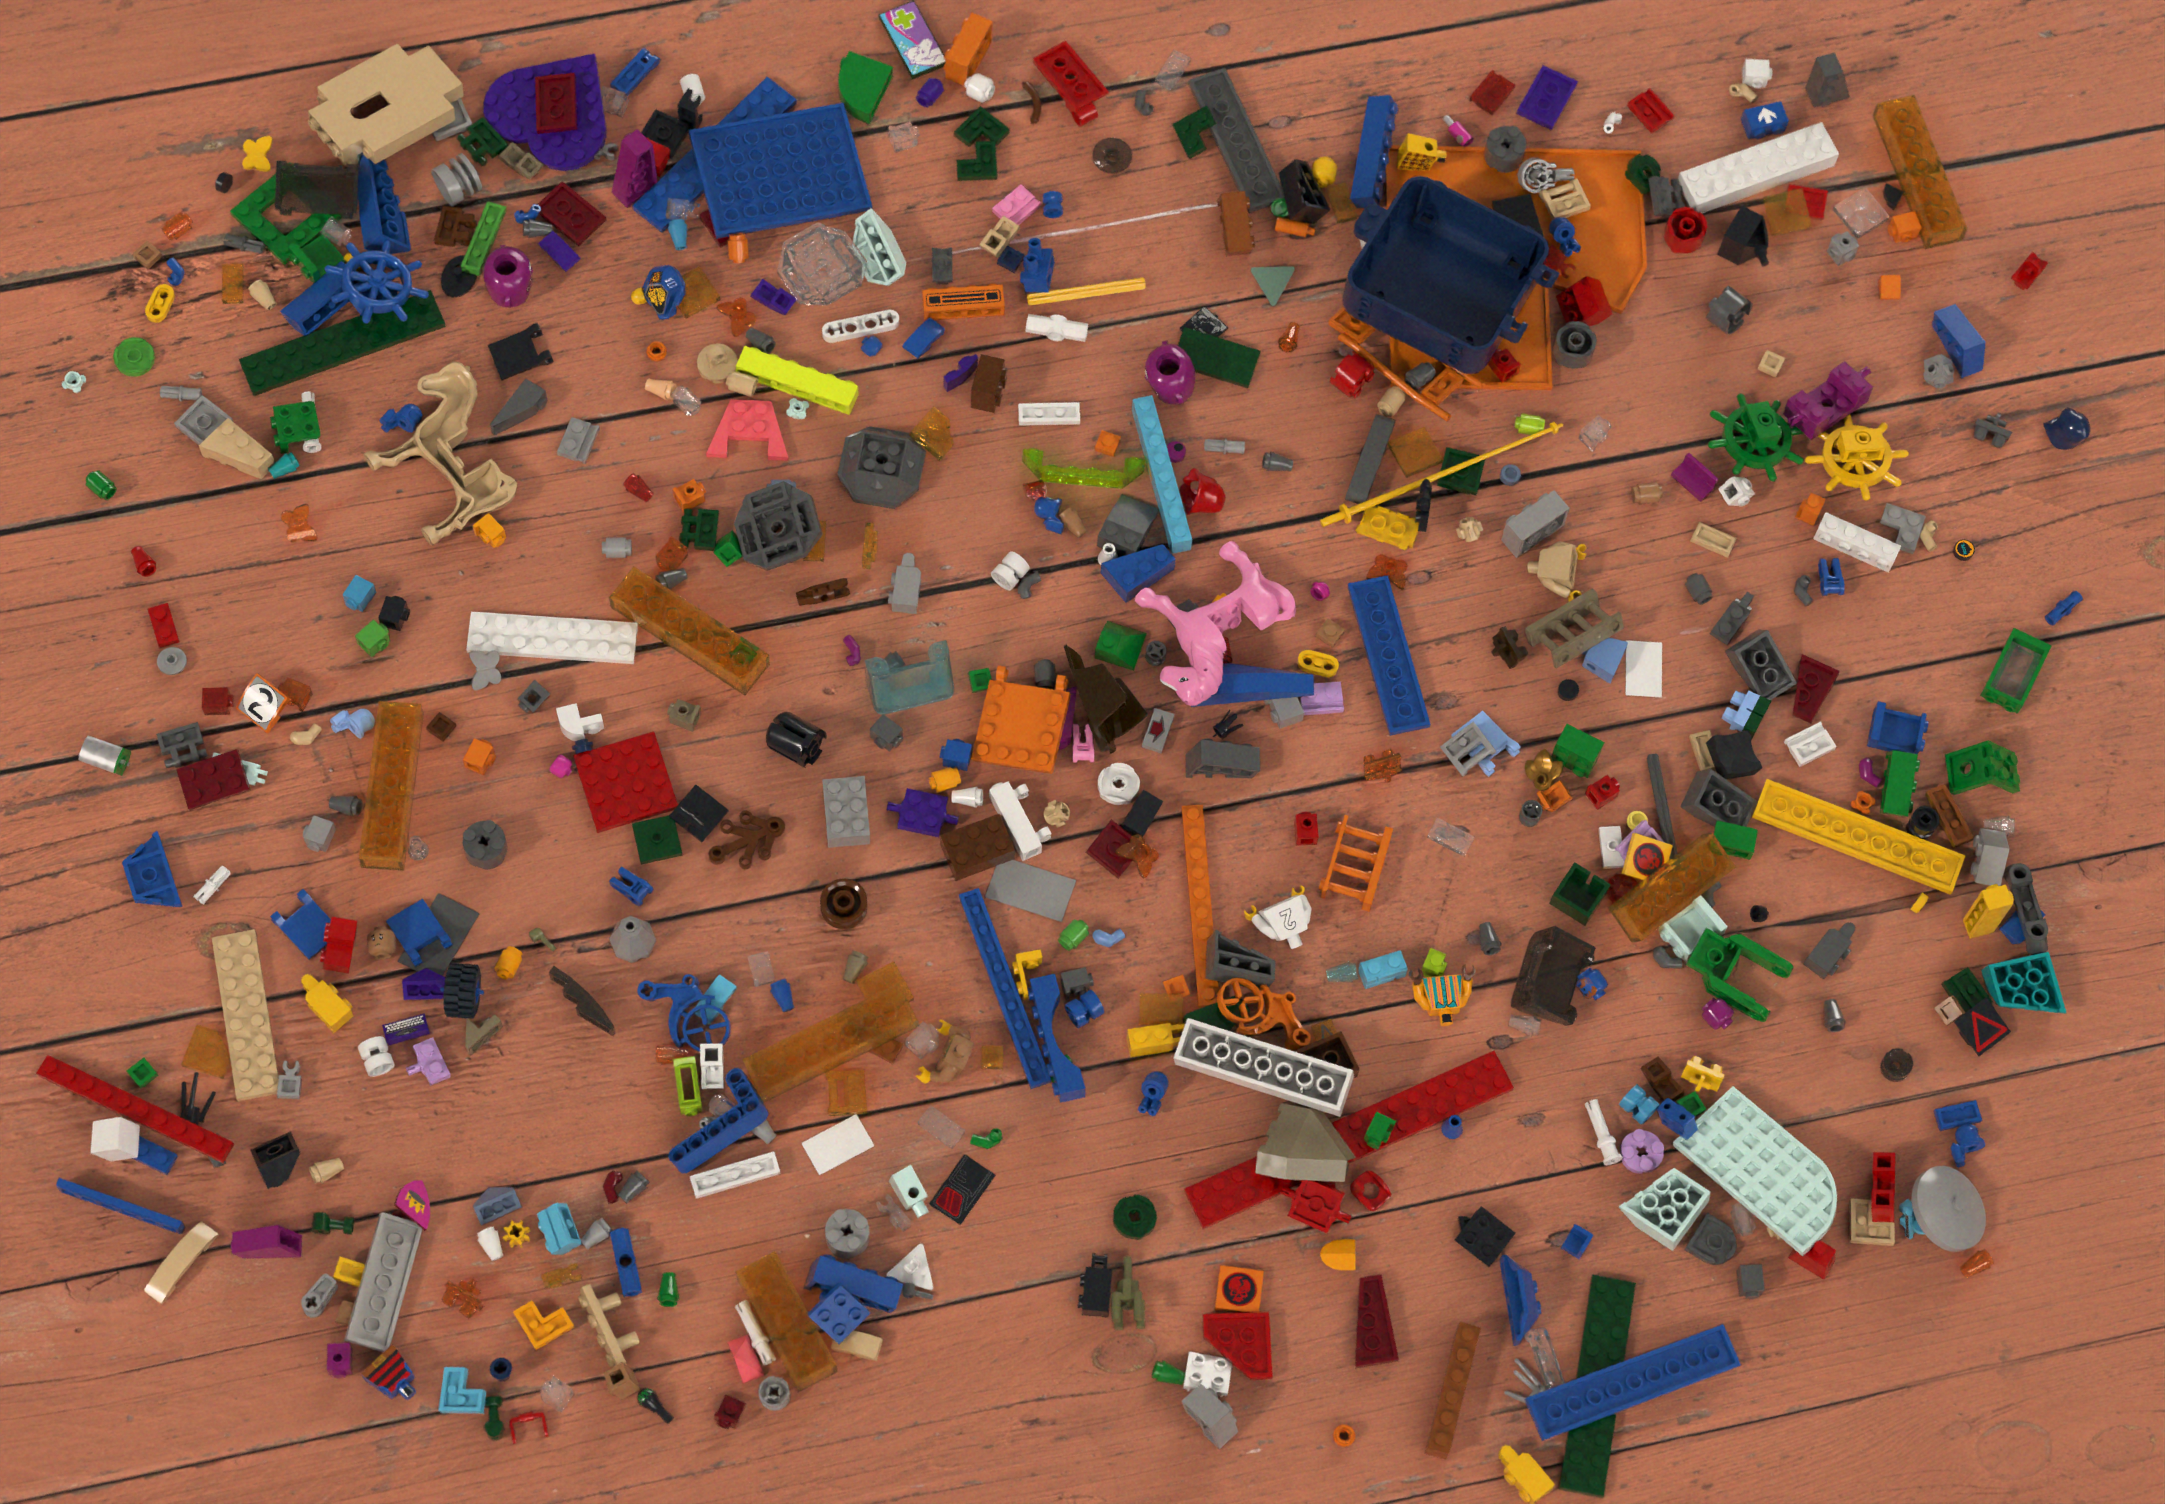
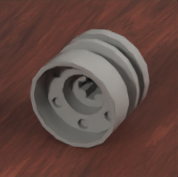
(458, 178)

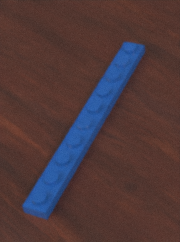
(1005, 988)

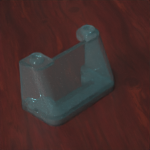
(910, 684)

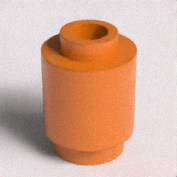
(738, 247)

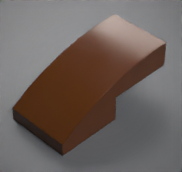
(1661, 1080)

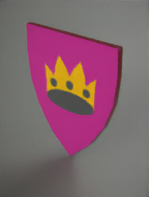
(414, 1203)

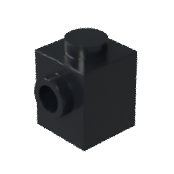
(394, 612)

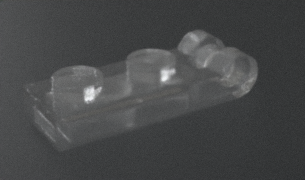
(1545, 1357)

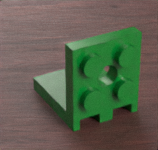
(1989, 765)

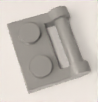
(1464, 743)

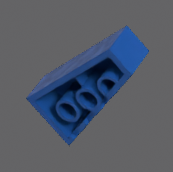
(862, 1284)

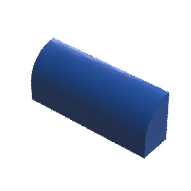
(315, 303)

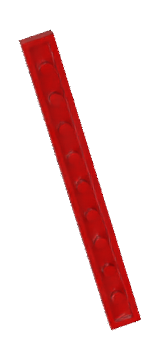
(135, 1109)

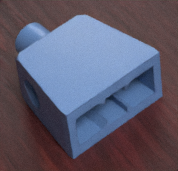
(1605, 658)

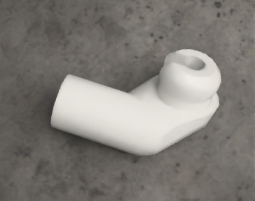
(1612, 118)

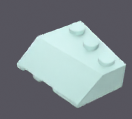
(1667, 1207)

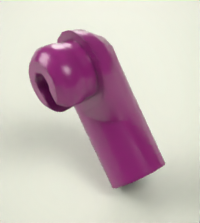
(854, 649)

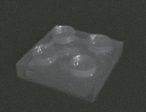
(1861, 213)

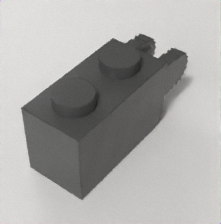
(1829, 950)

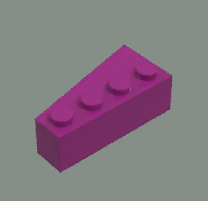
(634, 169)

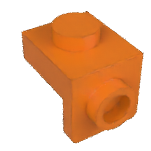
(1554, 797)

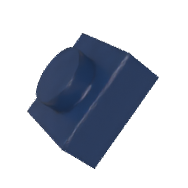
(1010, 259)

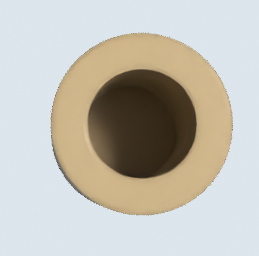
(742, 383)

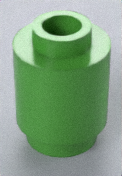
(1073, 934)

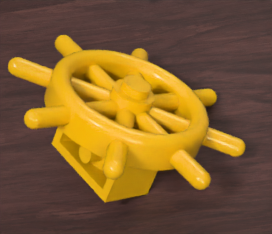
(1857, 448)

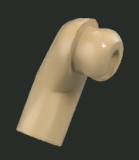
(1742, 90)
(305, 737)

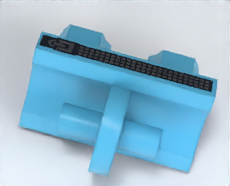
(1908, 1219)

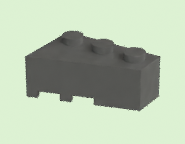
(1826, 81)
(1230, 960)

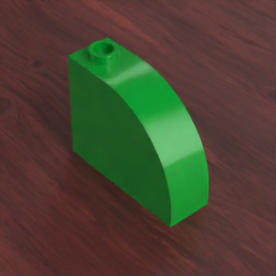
(863, 85)

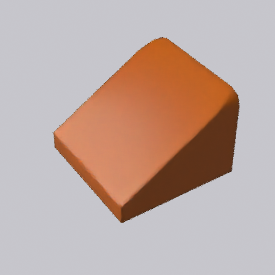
(1889, 287)

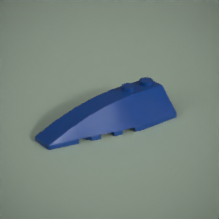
(379, 209)
(1254, 683)

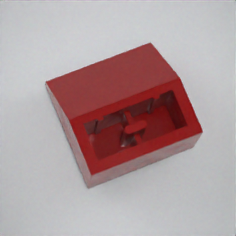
(1584, 302)

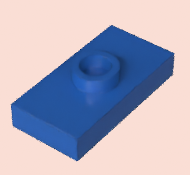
(1957, 1115)

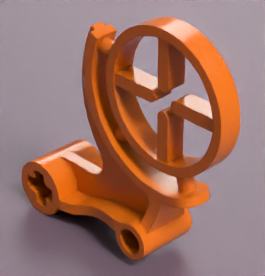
(1277, 1011)

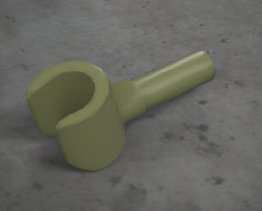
(537, 934)

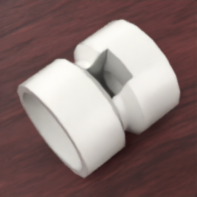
(1011, 569)
(376, 1056)

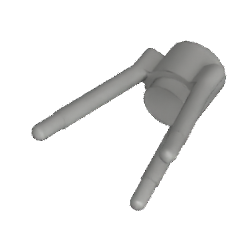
(1536, 1389)

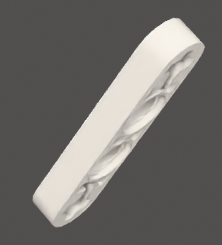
(859, 322)

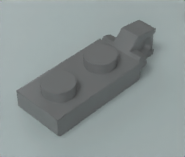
(1732, 619)

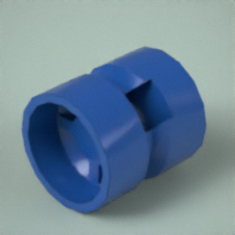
(1085, 1008)

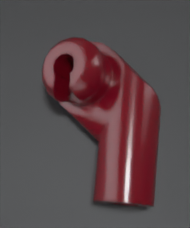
(610, 1184)

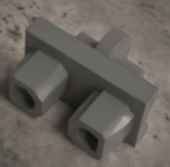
(942, 266)
(1999, 433)

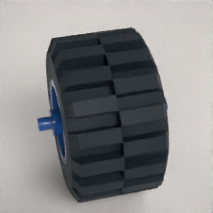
(462, 990)

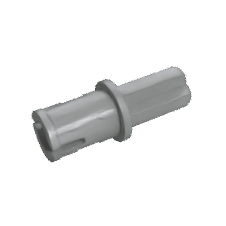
(180, 393)
(1224, 446)

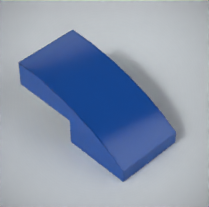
(923, 337)

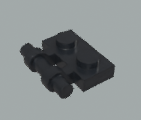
(1423, 505)

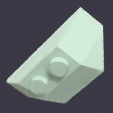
(879, 248)

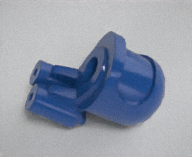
(1563, 233)
(405, 418)
(1048, 509)
(1153, 1089)
(1967, 1141)

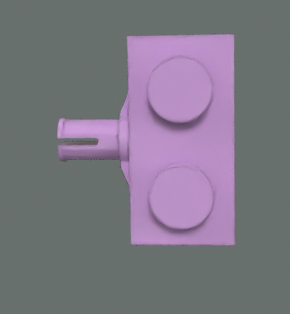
(429, 1062)

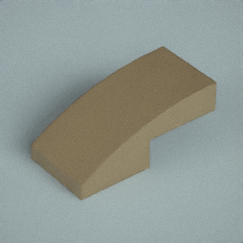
(520, 162)

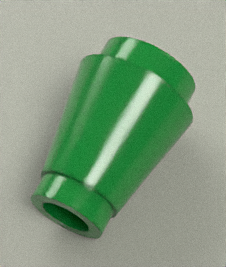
(668, 1291)
(1167, 1373)

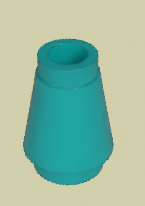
(285, 465)

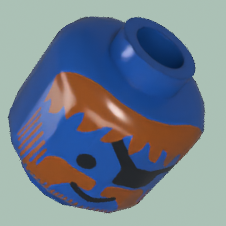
(1591, 984)

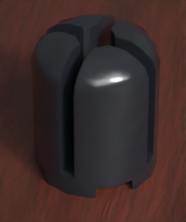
(795, 738)

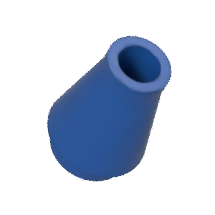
(782, 993)
(1451, 1131)

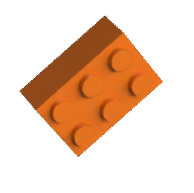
(968, 48)

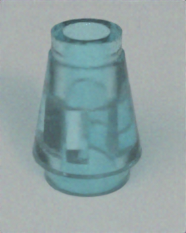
(1342, 973)

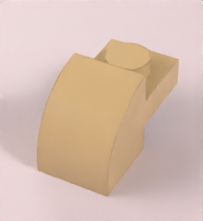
(1000, 237)

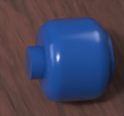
(871, 345)

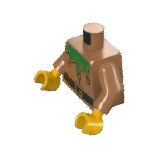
(953, 1055)

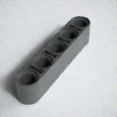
(1370, 459)

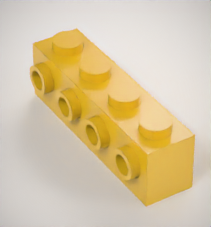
(1988, 910)

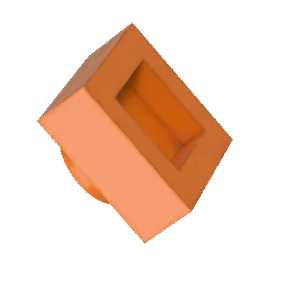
(1107, 443)
(1176, 985)

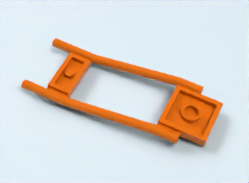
(1355, 332)

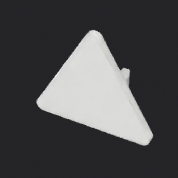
(913, 1269)

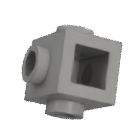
(1842, 248)
(1938, 371)

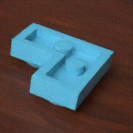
(456, 1397)

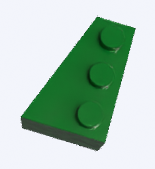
(1899, 783)

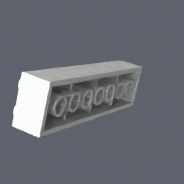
(1758, 168)
(1264, 1067)

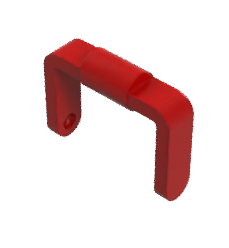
(526, 1417)

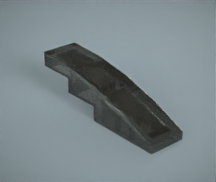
(586, 1005)

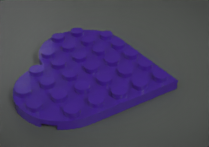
(512, 113)

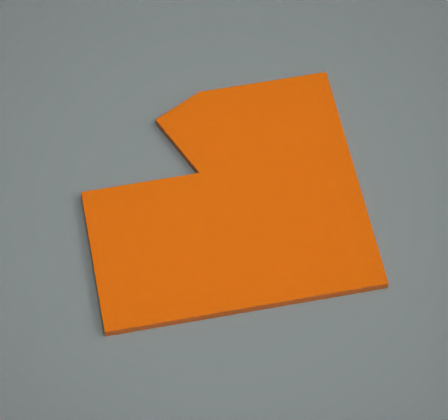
(1608, 236)

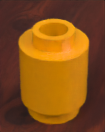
(944, 779)
(508, 962)

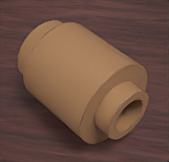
(1646, 493)

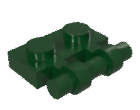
(486, 137)
(706, 529)

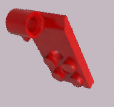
(1076, 92)

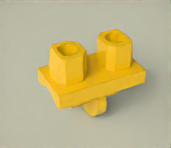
(1702, 1076)

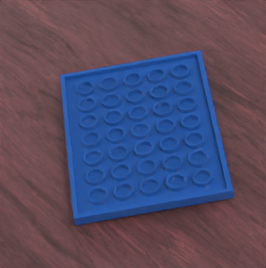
(780, 170)

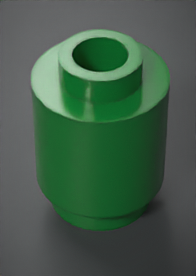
(100, 485)

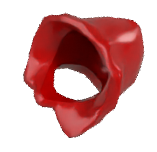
(1206, 499)

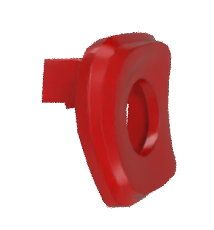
(1357, 1189)

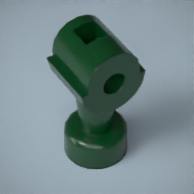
(323, 1224)
(494, 1426)

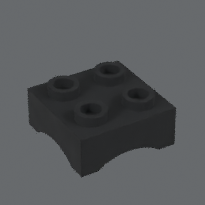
(1733, 755)

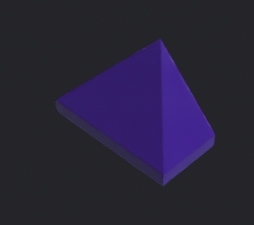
(423, 985)

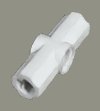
(1056, 327)

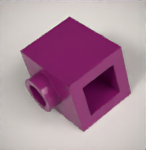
(339, 1359)

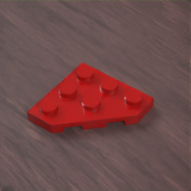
(1242, 1340)

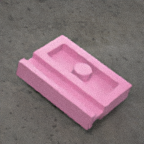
(1017, 205)

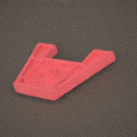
(751, 422)

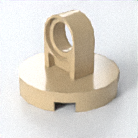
(716, 362)

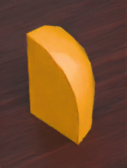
(1339, 1254)

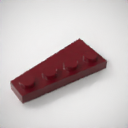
(1374, 1328)

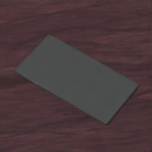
(456, 922)

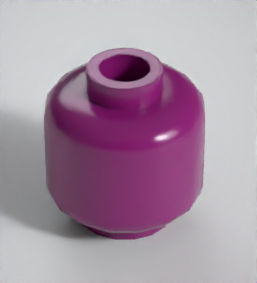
(1717, 1013)

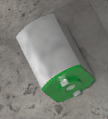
(104, 755)

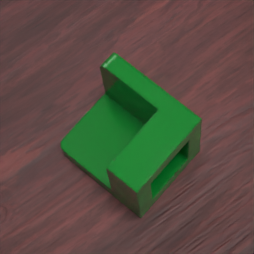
(728, 549)

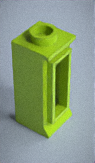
(692, 1106)

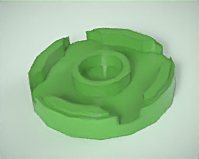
(134, 356)

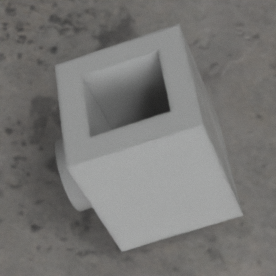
(319, 834)

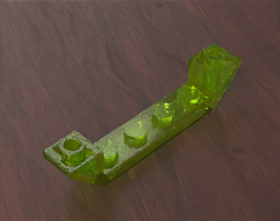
(1087, 477)

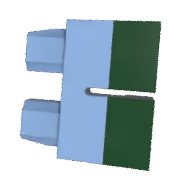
(1749, 714)

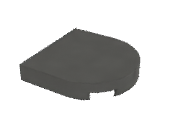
(1712, 1241)

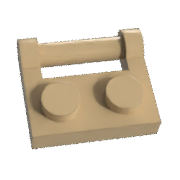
(1568, 204)

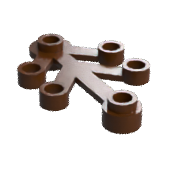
(748, 838)

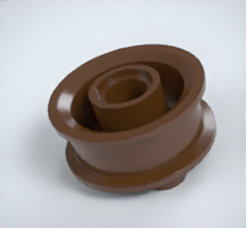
(847, 916)

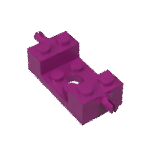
(1843, 391)

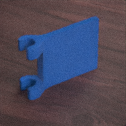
(305, 926)
(416, 929)

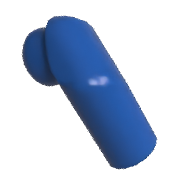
(532, 214)

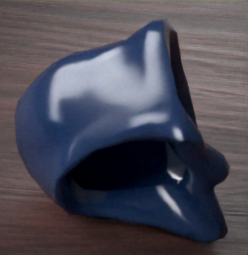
(2068, 429)

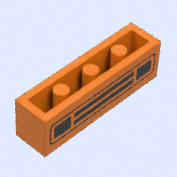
(963, 302)

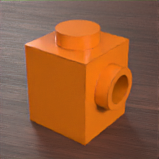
(1904, 227)
(479, 756)

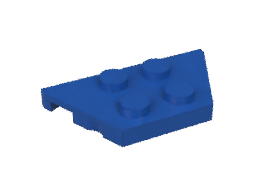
(151, 875)

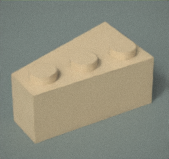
(236, 448)

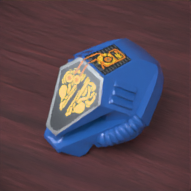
(664, 290)

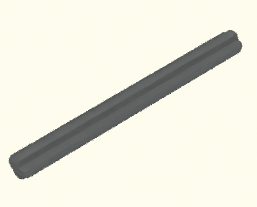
(1661, 802)

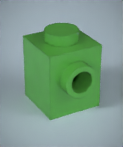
(373, 638)

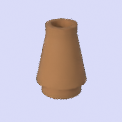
(1072, 522)

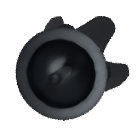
(1221, 728)

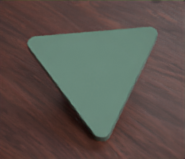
(1272, 280)

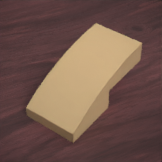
(860, 1345)

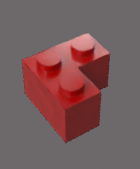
(340, 941)

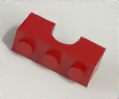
(1883, 1187)

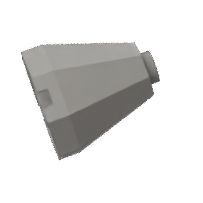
(632, 939)

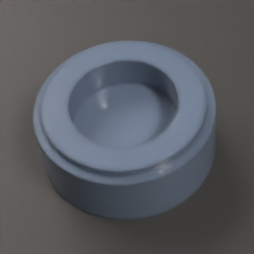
(1510, 475)

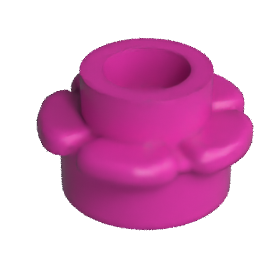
(1320, 591)

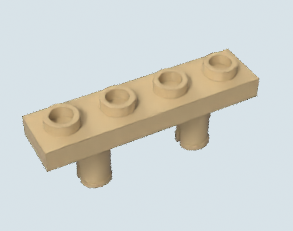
(597, 1319)

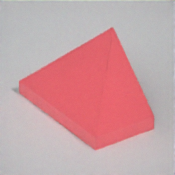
(745, 1359)

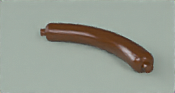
(1036, 101)

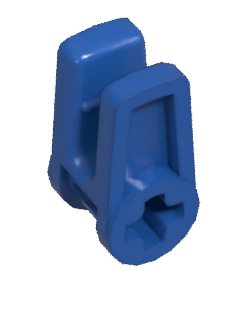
(1831, 584)
(634, 893)

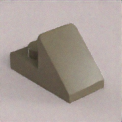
(477, 1037)

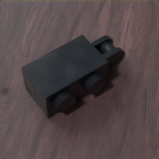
(1096, 1288)

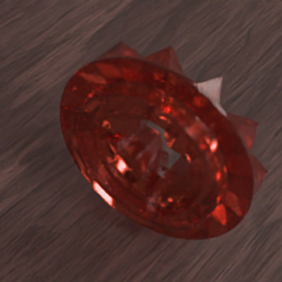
(1615, 882)

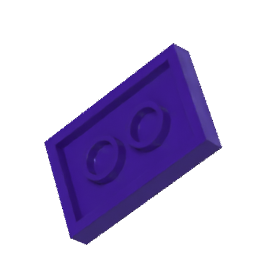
(1547, 97)

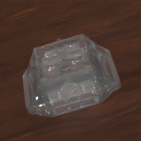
(816, 249)

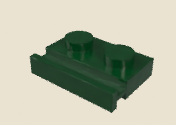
(1965, 989)

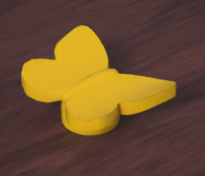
(256, 154)

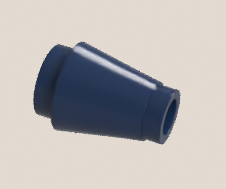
(499, 1365)

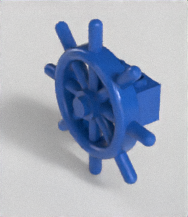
(375, 290)

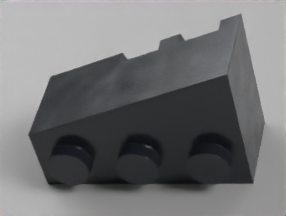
(1302, 193)

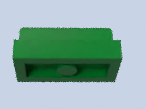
(1736, 839)

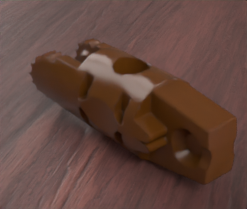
(823, 592)

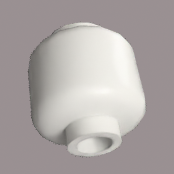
(979, 87)

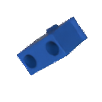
(1677, 1118)

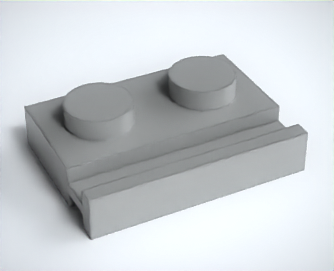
(578, 440)

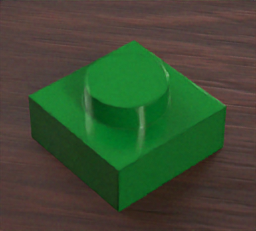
(979, 679)
(142, 1073)
(1692, 1104)

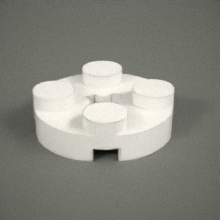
(1120, 795)

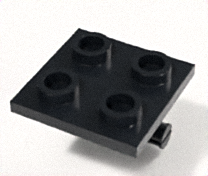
(698, 813)

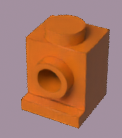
(686, 499)
(1810, 509)

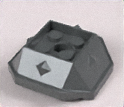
(878, 483)
(765, 513)

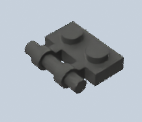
(1661, 196)
(181, 739)

